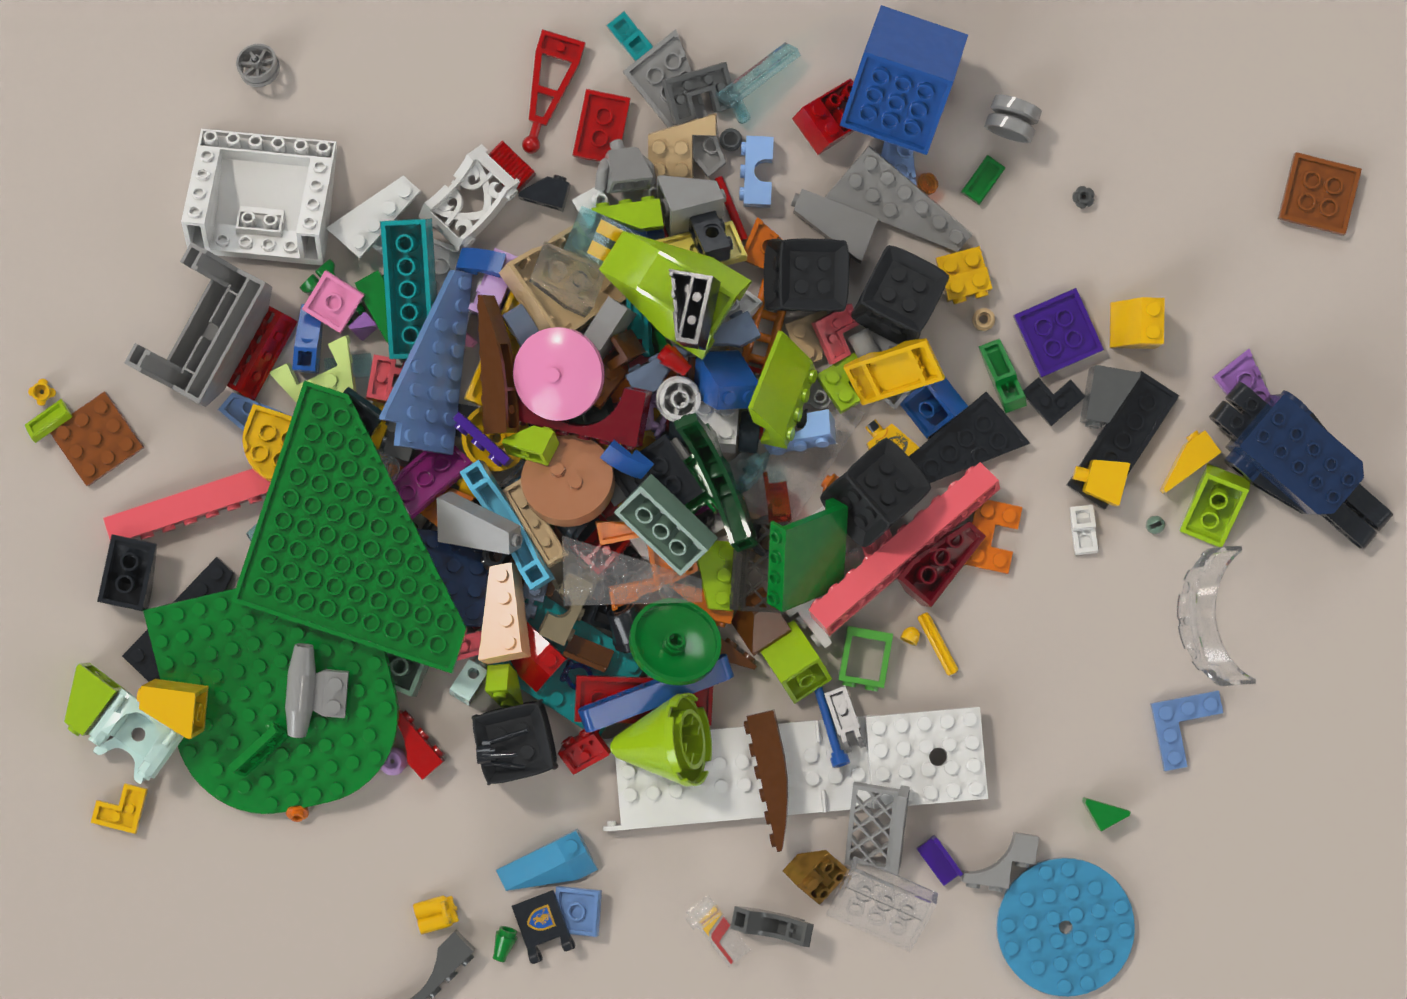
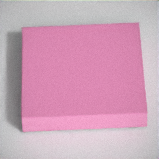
(333, 301)

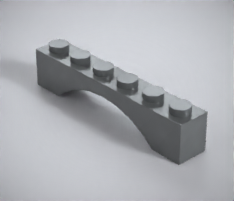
(450, 956)

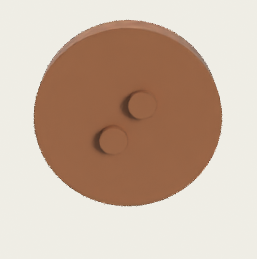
(572, 486)

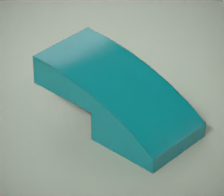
(629, 36)

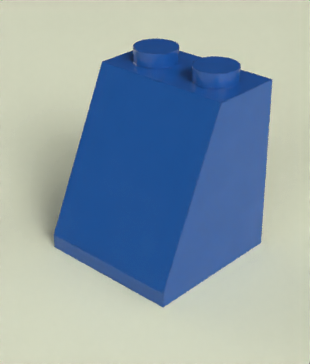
(725, 380)

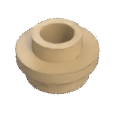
(990, 319)

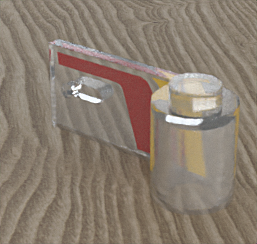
(716, 928)

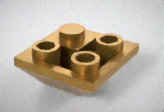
(816, 873)

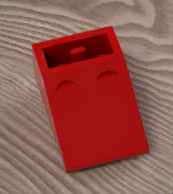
(822, 118)

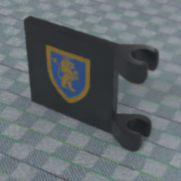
(540, 922)

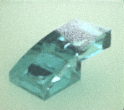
(361, 365)

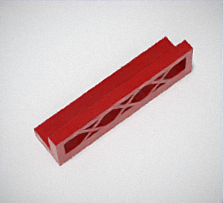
(262, 354)

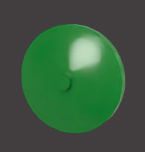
(675, 642)

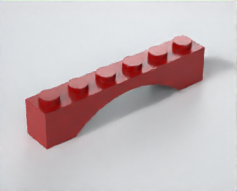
(420, 753)

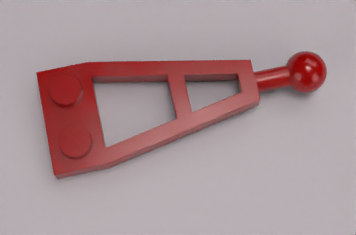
(562, 49)

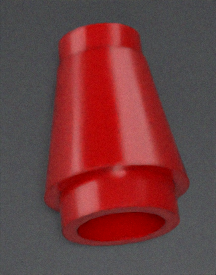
(673, 359)

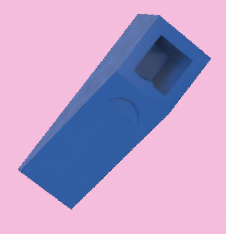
(307, 343)

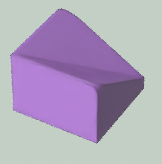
(363, 326)

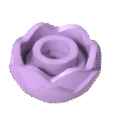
(399, 764)

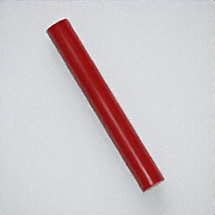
(731, 209)

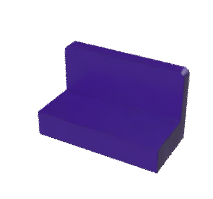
(939, 860)

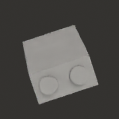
(687, 198)

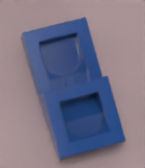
(480, 260)
(622, 460)

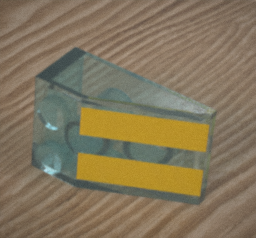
(594, 236)

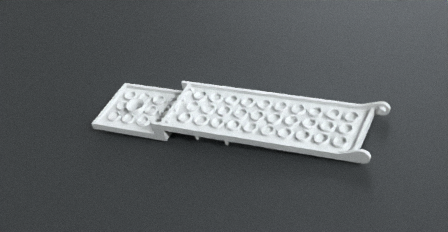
(893, 756)

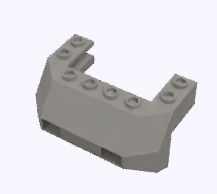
(214, 334)

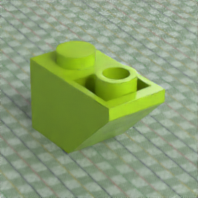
(503, 685)

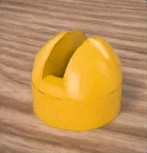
(910, 635)

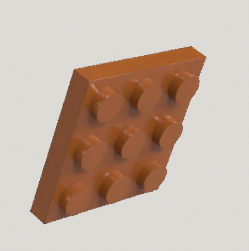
(1319, 193)
(96, 439)

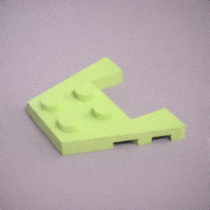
(336, 378)

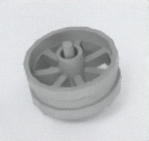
(257, 64)

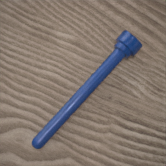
(839, 757)

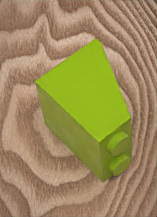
(796, 664)
(88, 698)

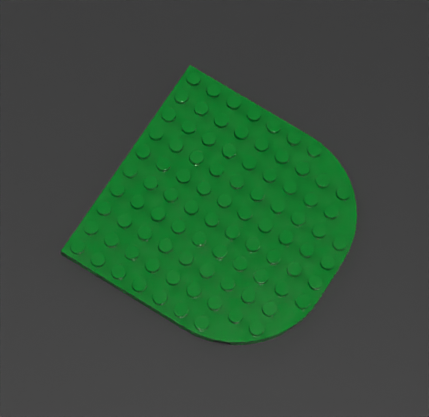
(246, 666)

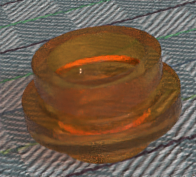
(927, 183)

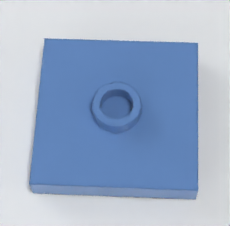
(580, 909)

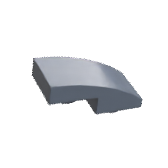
(520, 324)

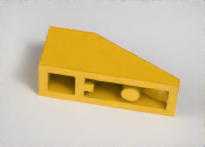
(1191, 457)

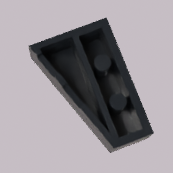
(694, 307)

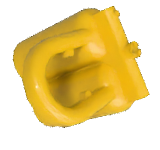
(435, 914)

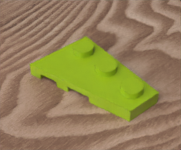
(716, 575)

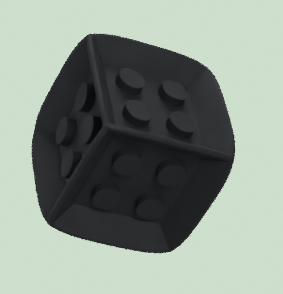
(806, 275)
(900, 295)
(878, 491)
(534, 748)

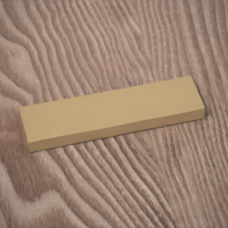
(537, 529)

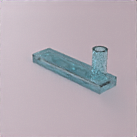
(754, 78)

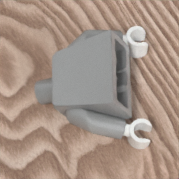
(624, 171)

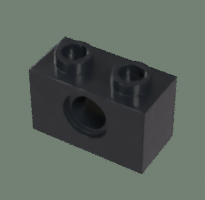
(710, 236)

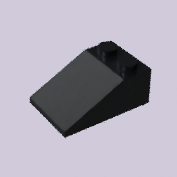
(128, 573)

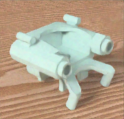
(119, 721)

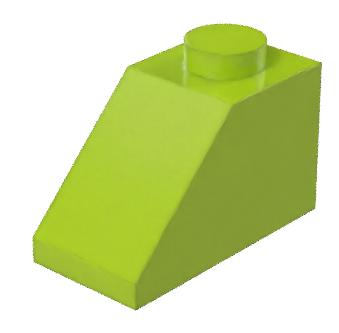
(532, 444)

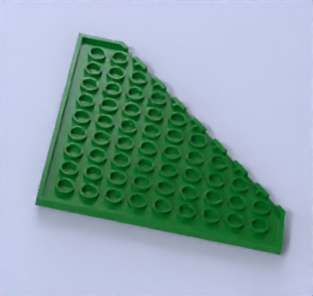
(342, 545)

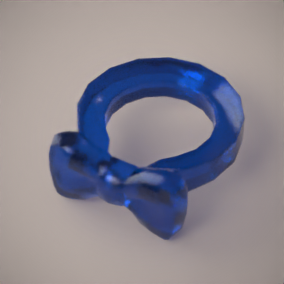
(571, 665)

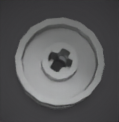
(1013, 118)

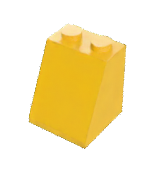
(1137, 323)
(175, 705)

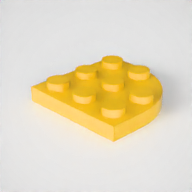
(264, 439)

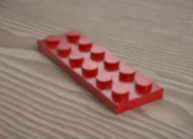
(594, 688)

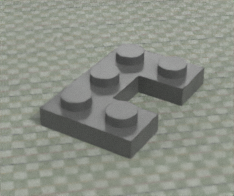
(682, 87)

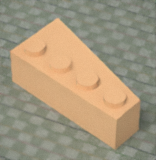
(504, 619)

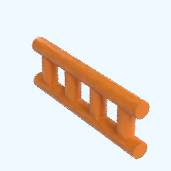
(777, 318)

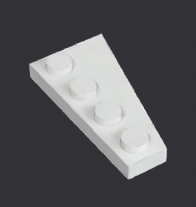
(362, 225)

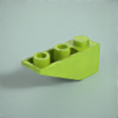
(638, 215)

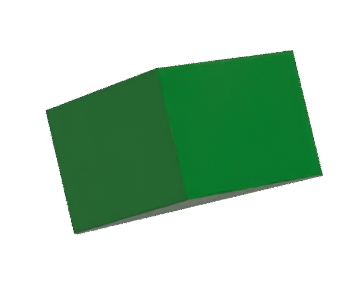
(1104, 814)

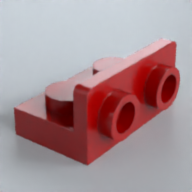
(583, 750)

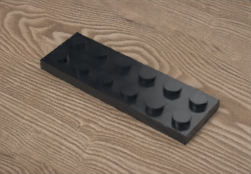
(1129, 428)

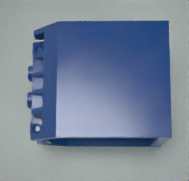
(904, 80)

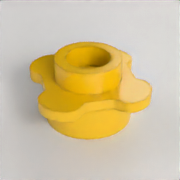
(42, 398)

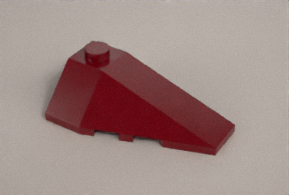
(937, 566)

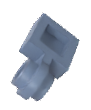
(538, 595)

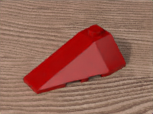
(543, 662)

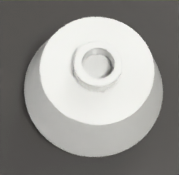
(677, 398)

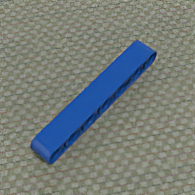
(646, 697)

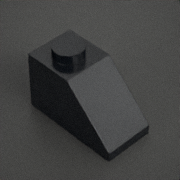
(547, 192)

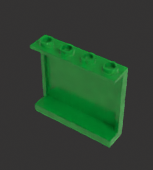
(807, 556)

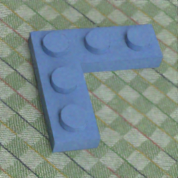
(1166, 720)

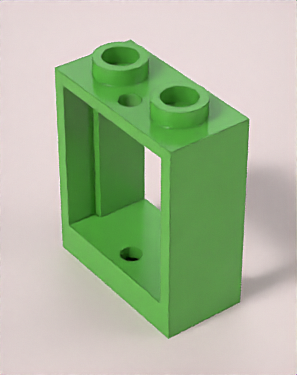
(869, 634)

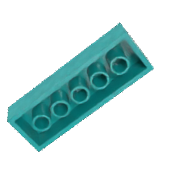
(407, 280)

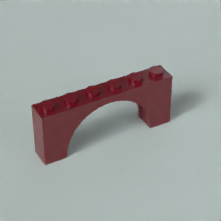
(623, 425)

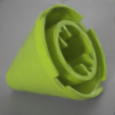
(669, 741)

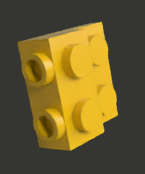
(966, 275)

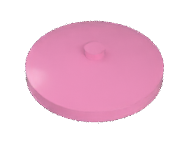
(558, 373)

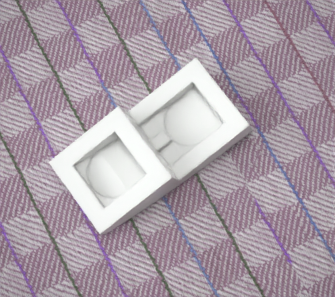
(1083, 529)

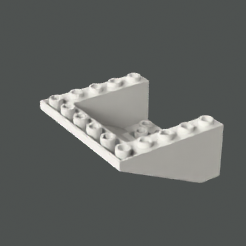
(260, 196)

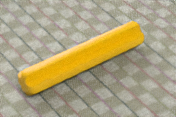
(937, 643)

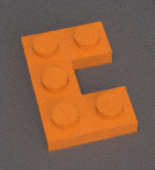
(985, 519)

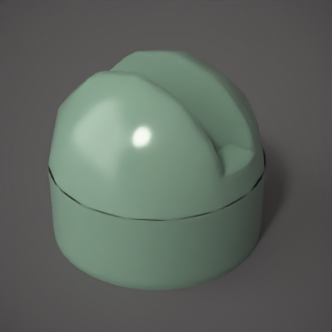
(1153, 519)

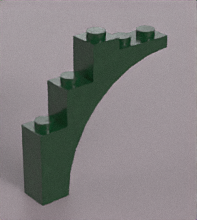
(719, 476)

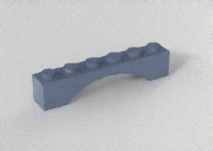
(733, 333)

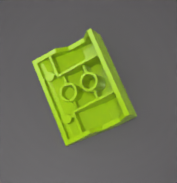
(782, 391)

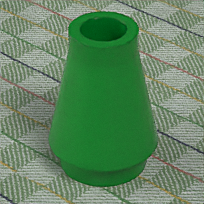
(504, 941)

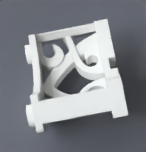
(440, 201)

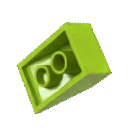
(1215, 505)

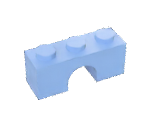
(756, 151)
(816, 433)

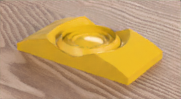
(894, 370)

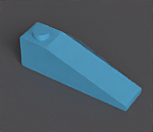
(553, 863)

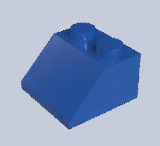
(933, 406)

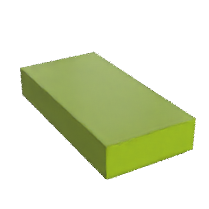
(48, 420)

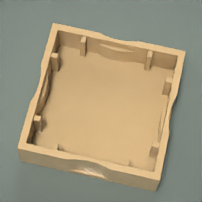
(540, 307)

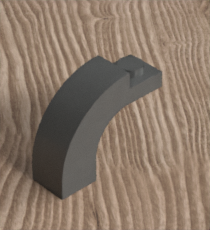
(772, 925)

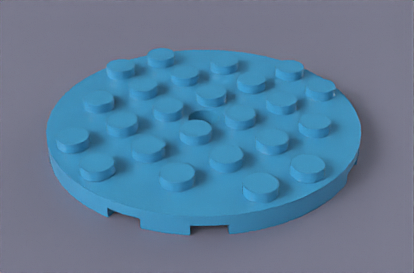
(1072, 960)

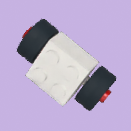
(726, 428)

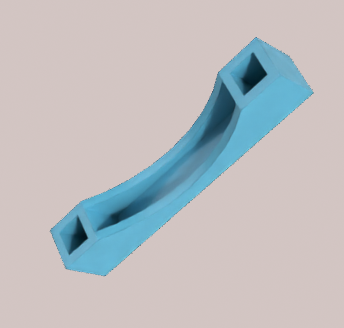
(490, 496)

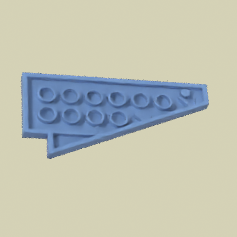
(430, 380)

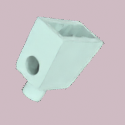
(466, 688)

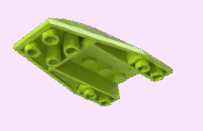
(641, 274)

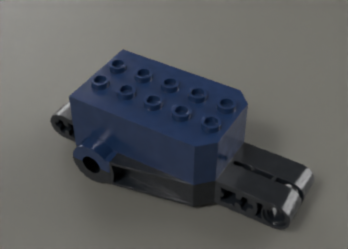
(1298, 461)

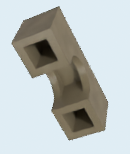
(560, 627)

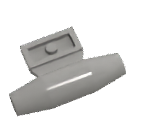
(312, 691)

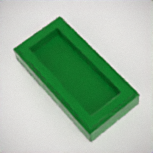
(983, 180)

